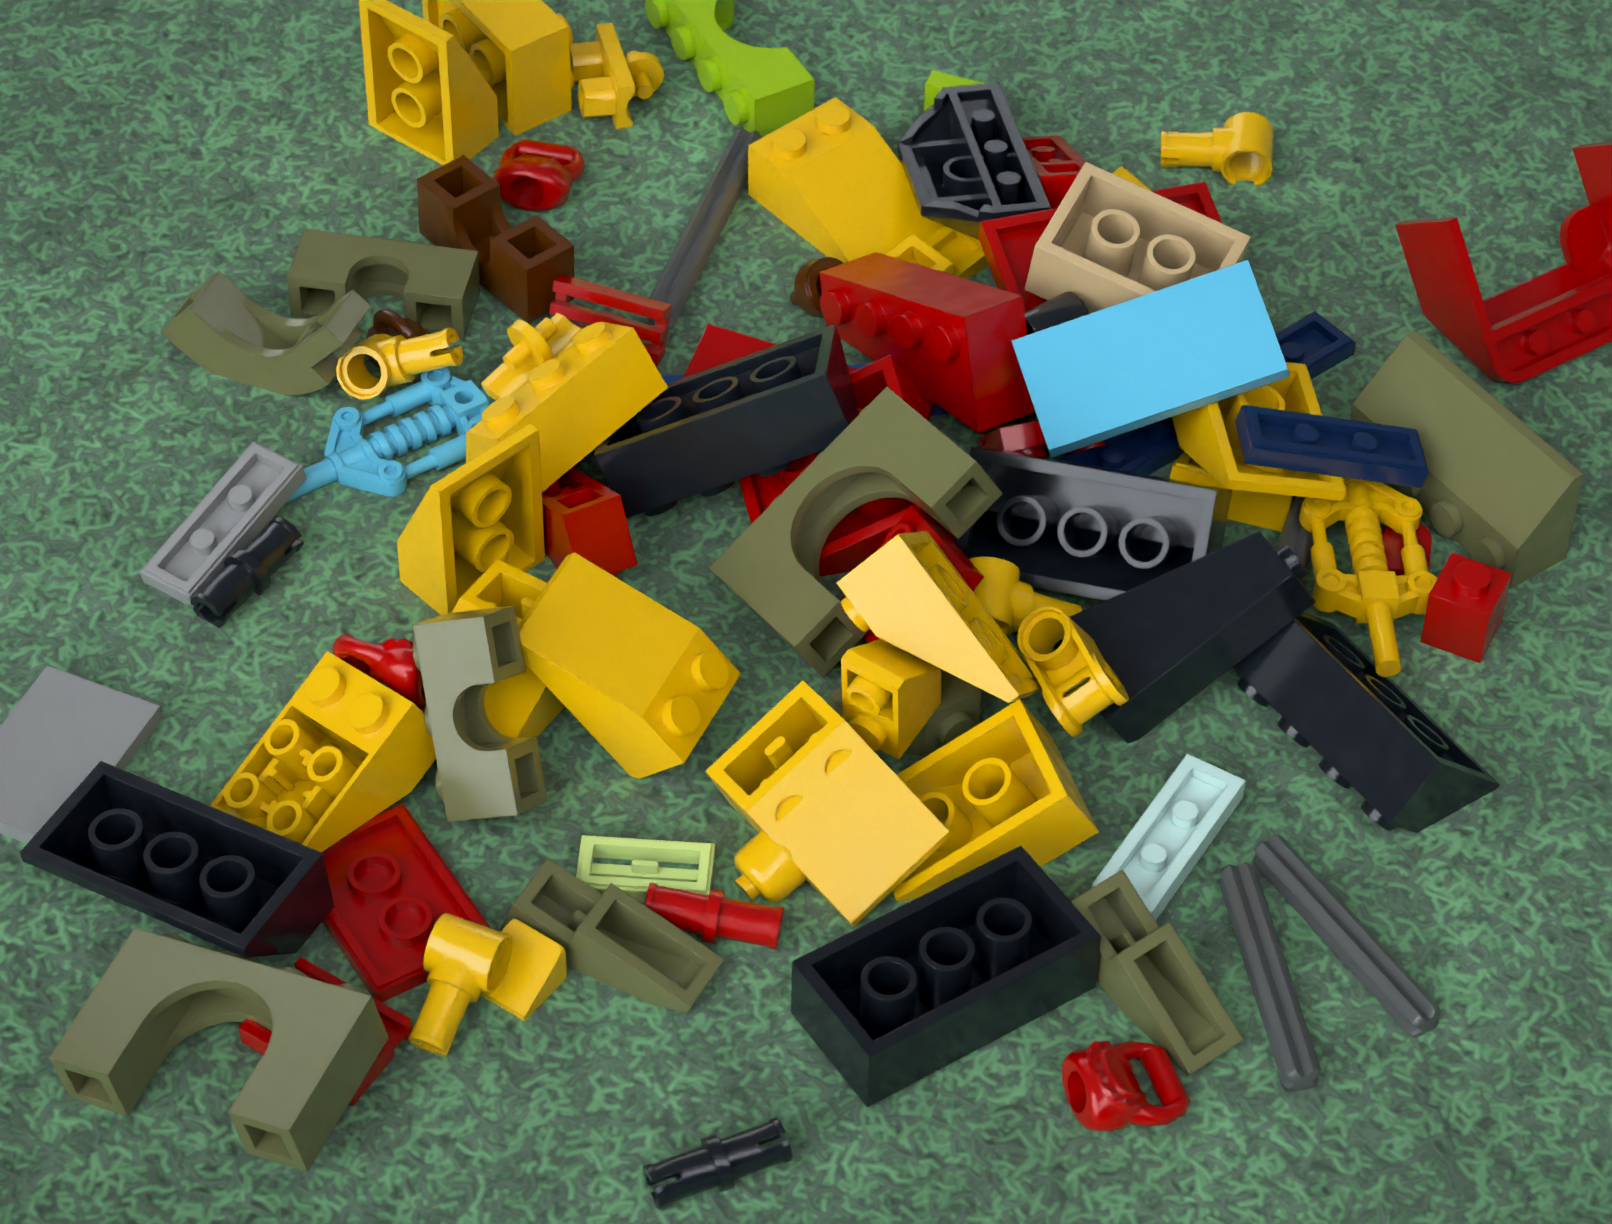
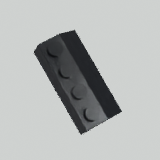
(731, 424)
(1091, 525)
(1361, 726)
(185, 864)

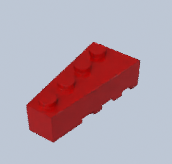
(939, 329)

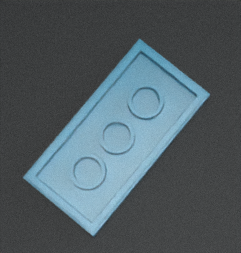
(1150, 358)

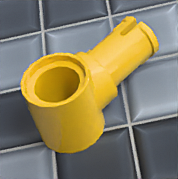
(1237, 150)
(398, 359)
(1008, 598)
(461, 964)

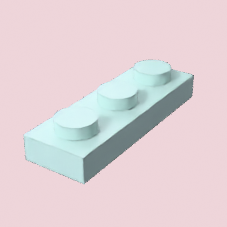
(1175, 831)

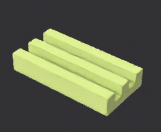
(645, 854)

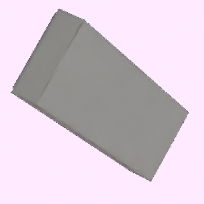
(224, 522)

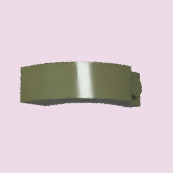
(259, 348)

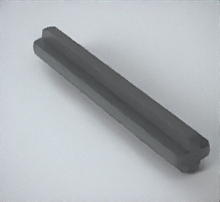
(1347, 936)
(1269, 977)

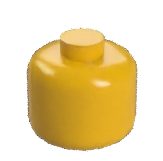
(767, 870)

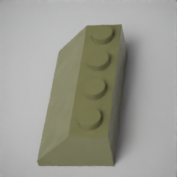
(1488, 473)

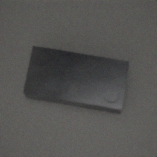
(944, 975)

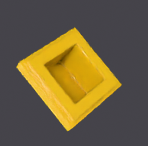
(533, 971)

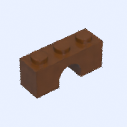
(517, 264)

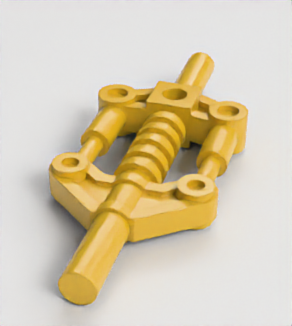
(1373, 591)

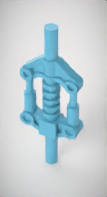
(370, 462)

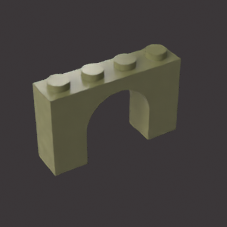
(877, 456)
(170, 989)

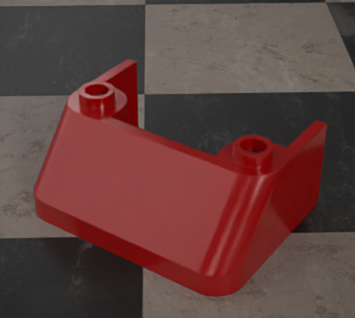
(1540, 319)

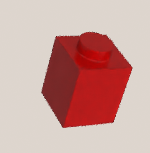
(1465, 607)

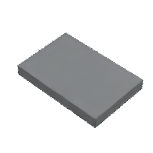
(58, 739)

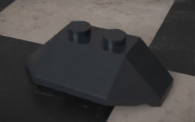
(970, 160)

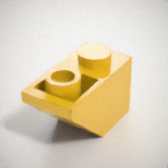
(888, 695)

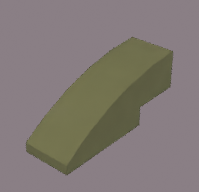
(616, 939)
(1155, 977)

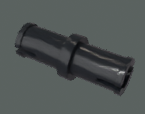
(247, 572)
(717, 1162)

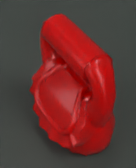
(538, 174)
(385, 662)
(1107, 1094)

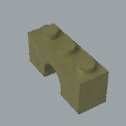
(432, 280)
(477, 766)

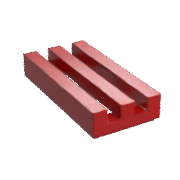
(660, 311)

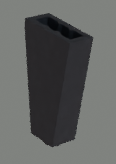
(1192, 626)

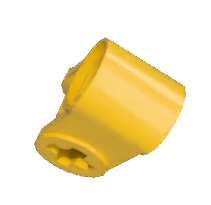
(1074, 676)

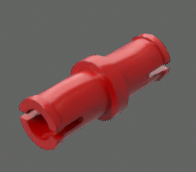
(716, 915)

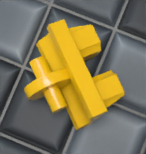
(611, 79)
(530, 349)

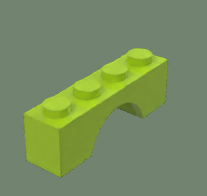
(756, 84)

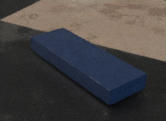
(1331, 446)

